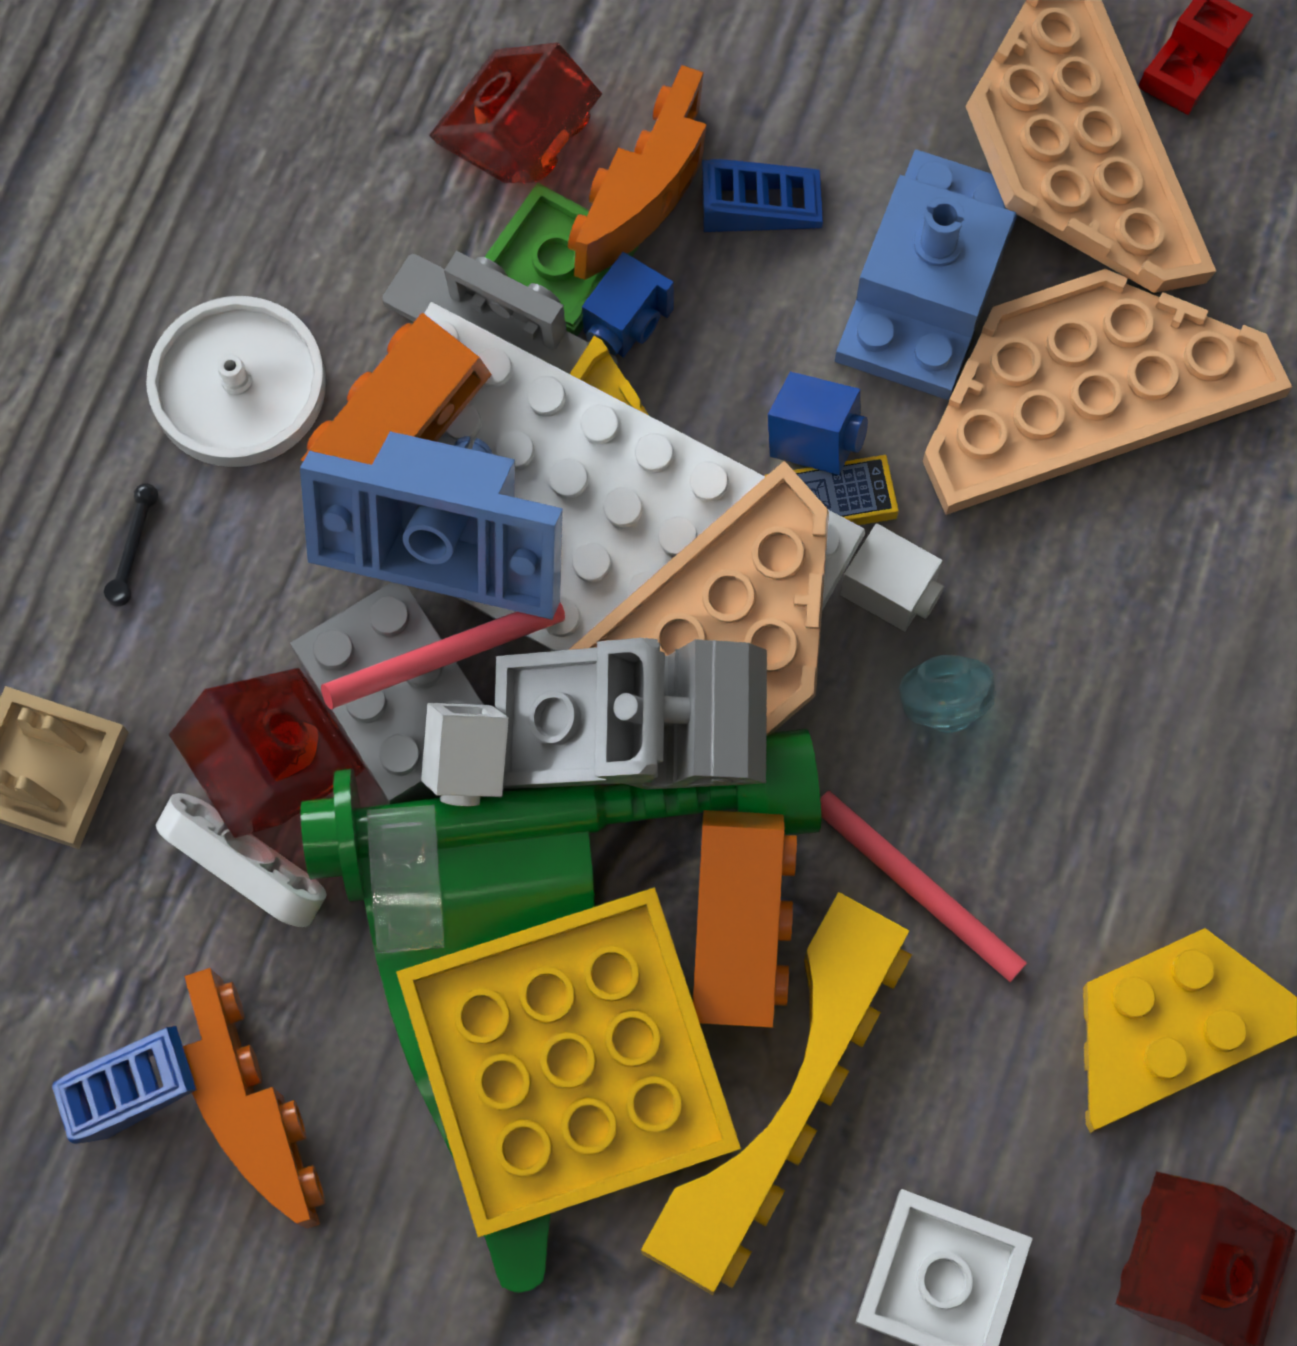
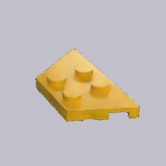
(1176, 1023)

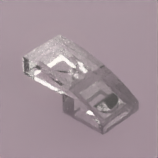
(405, 878)

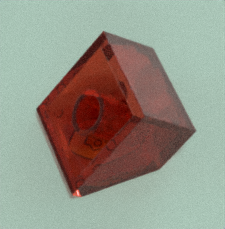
(519, 112)
(262, 749)
(1205, 1263)

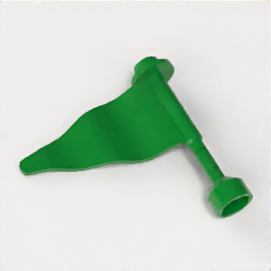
(521, 866)

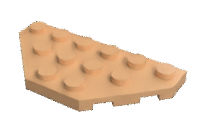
(1082, 149)
(1088, 379)
(745, 581)

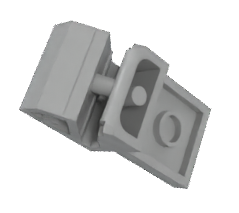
(635, 715)

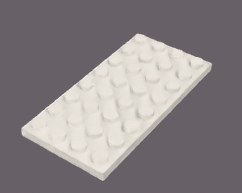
(624, 479)

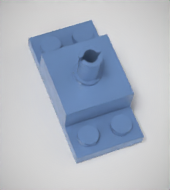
(928, 275)
(435, 523)

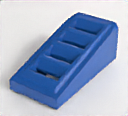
(741, 216)
(87, 1099)

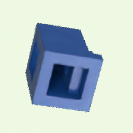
(627, 305)

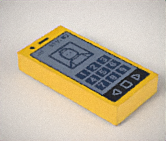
(860, 492)

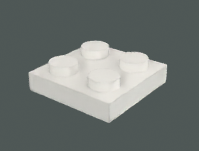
(942, 1276)

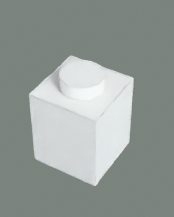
(893, 578)
(464, 752)

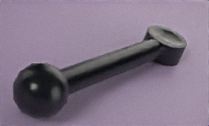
(117, 590)

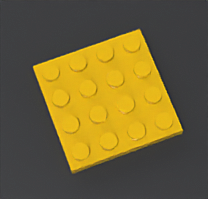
(567, 1061)

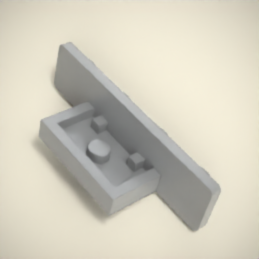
(490, 299)

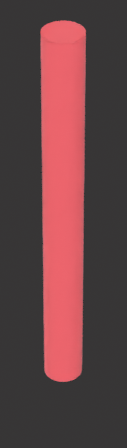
(434, 656)
(921, 887)

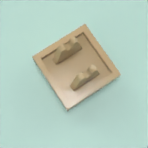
(53, 765)

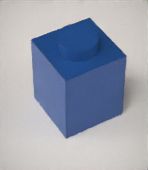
(816, 423)

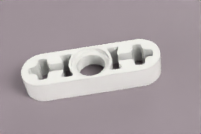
(241, 861)

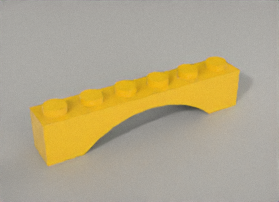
(710, 1216)

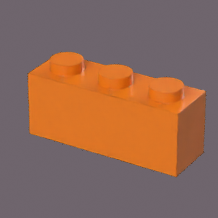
(411, 392)
(742, 918)

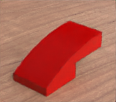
(1194, 52)

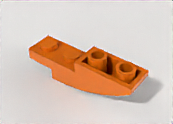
(645, 183)
(251, 1127)

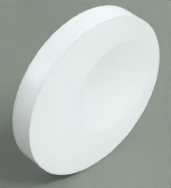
(236, 381)

